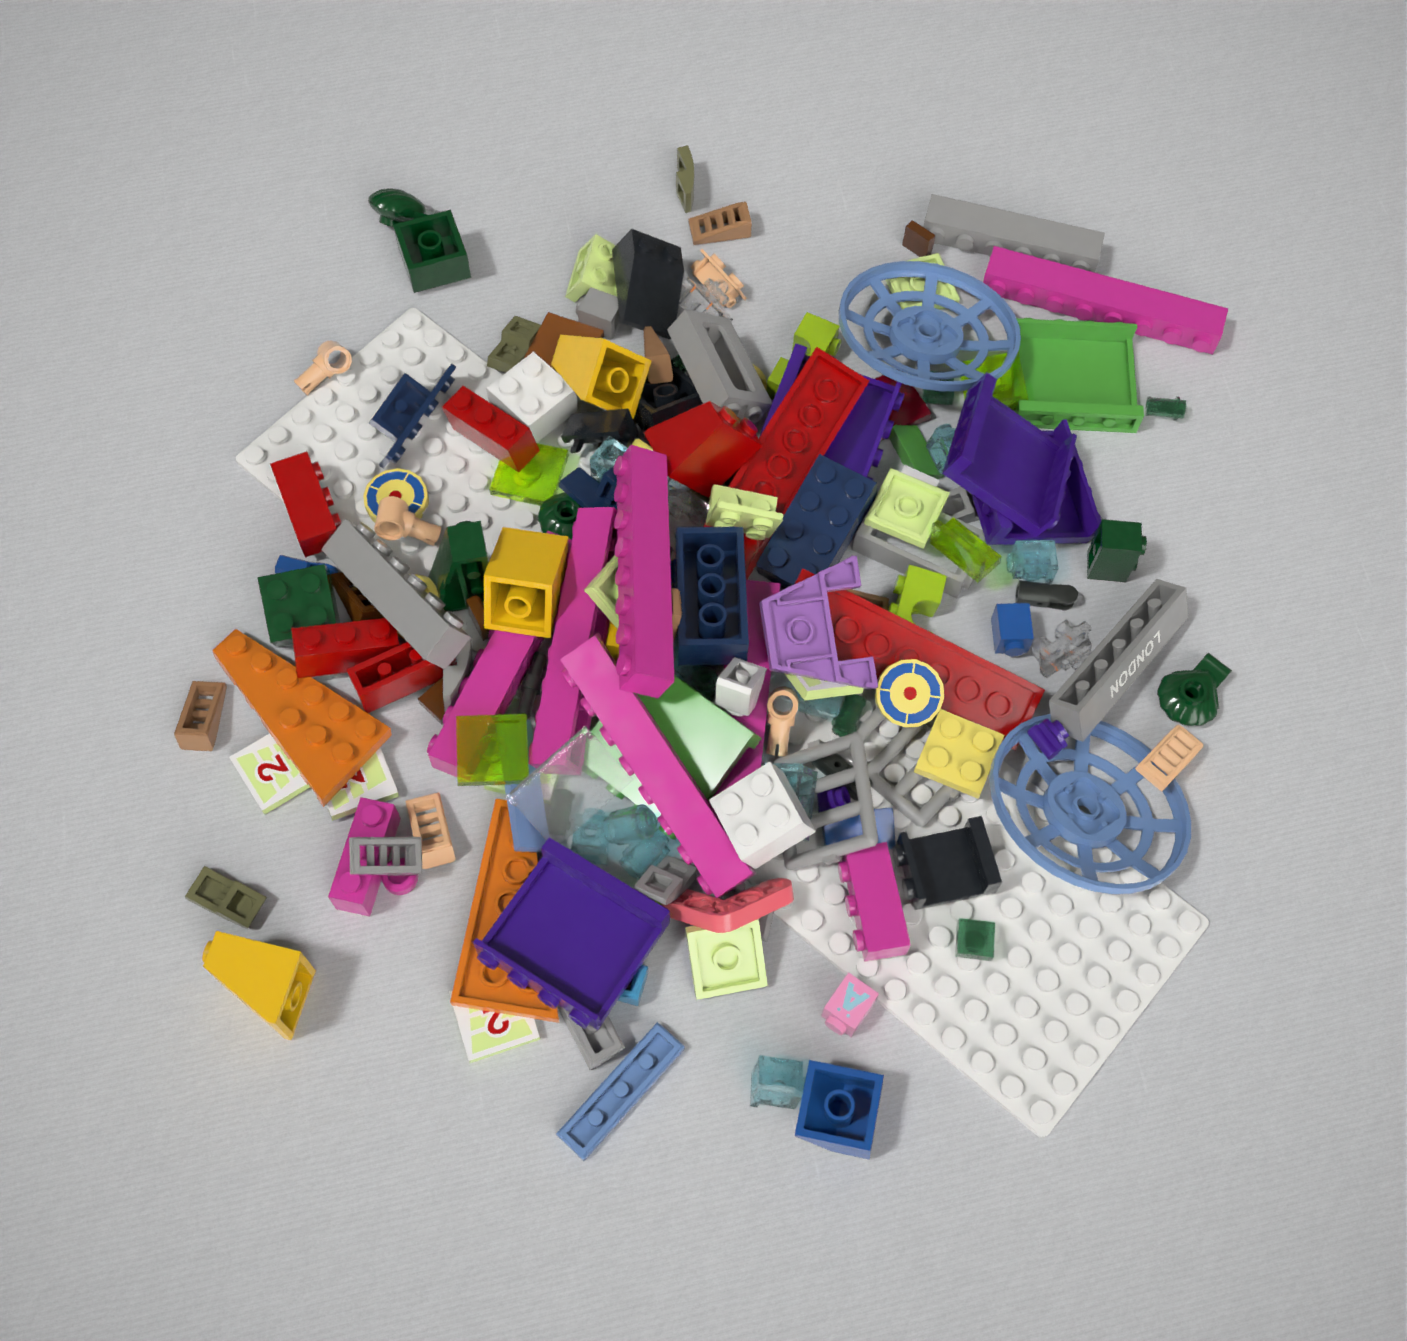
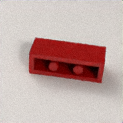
(491, 428)
(306, 501)
(339, 646)
(392, 676)

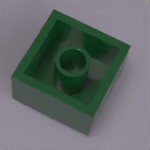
(432, 251)
(297, 600)

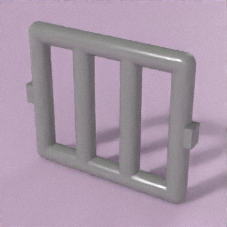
(896, 794)
(864, 806)

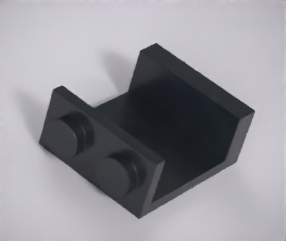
(947, 865)

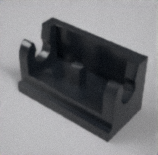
(598, 426)

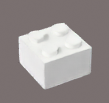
(534, 396)
(762, 815)

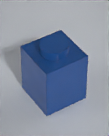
(1012, 628)

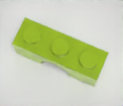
(810, 333)
(917, 592)

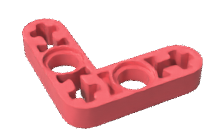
(734, 912)

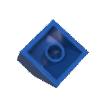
(839, 1108)

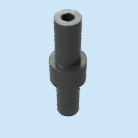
(532, 684)

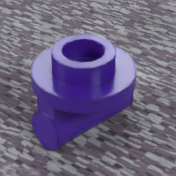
(1049, 737)
(833, 798)

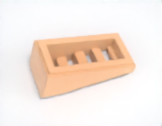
(1171, 756)
(435, 850)

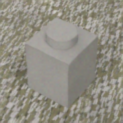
(599, 311)

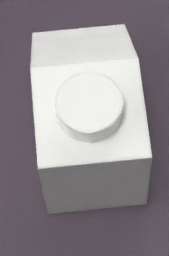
(739, 687)

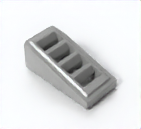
(413, 855)

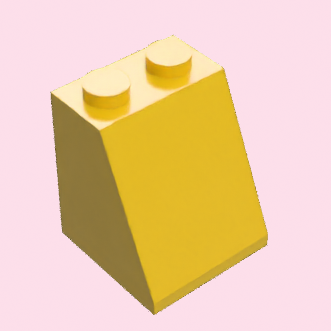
(601, 371)
(524, 582)
(263, 977)

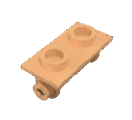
(713, 268)

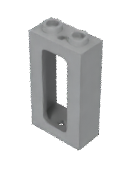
(719, 364)
(899, 559)

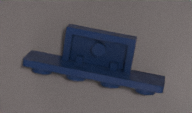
(403, 409)
(589, 492)

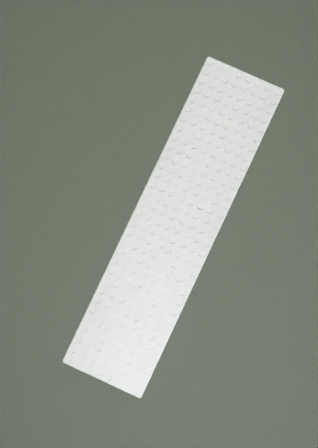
(1066, 959)

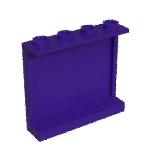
(865, 426)
(1008, 460)
(1078, 510)
(573, 935)

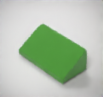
(912, 449)

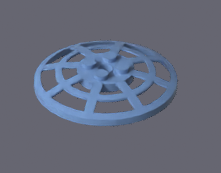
(927, 332)
(1103, 801)

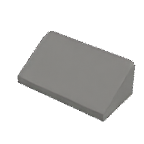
(594, 1044)

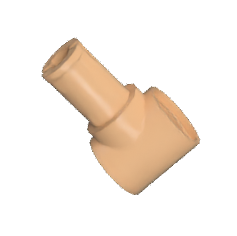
(322, 368)
(396, 521)
(780, 721)

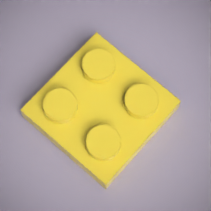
(958, 753)

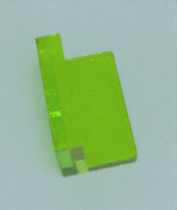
(964, 548)

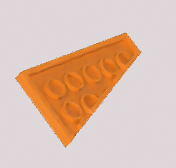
(308, 721)
(498, 881)

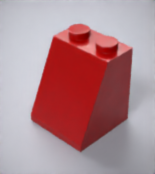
(704, 445)

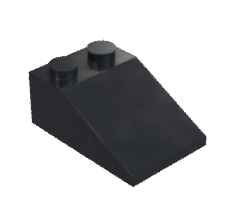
(648, 281)
(666, 399)

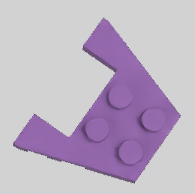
(802, 634)

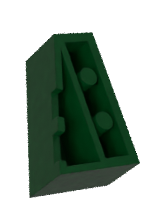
(460, 565)

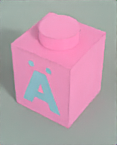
(849, 1005)

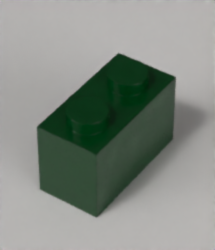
(1115, 550)

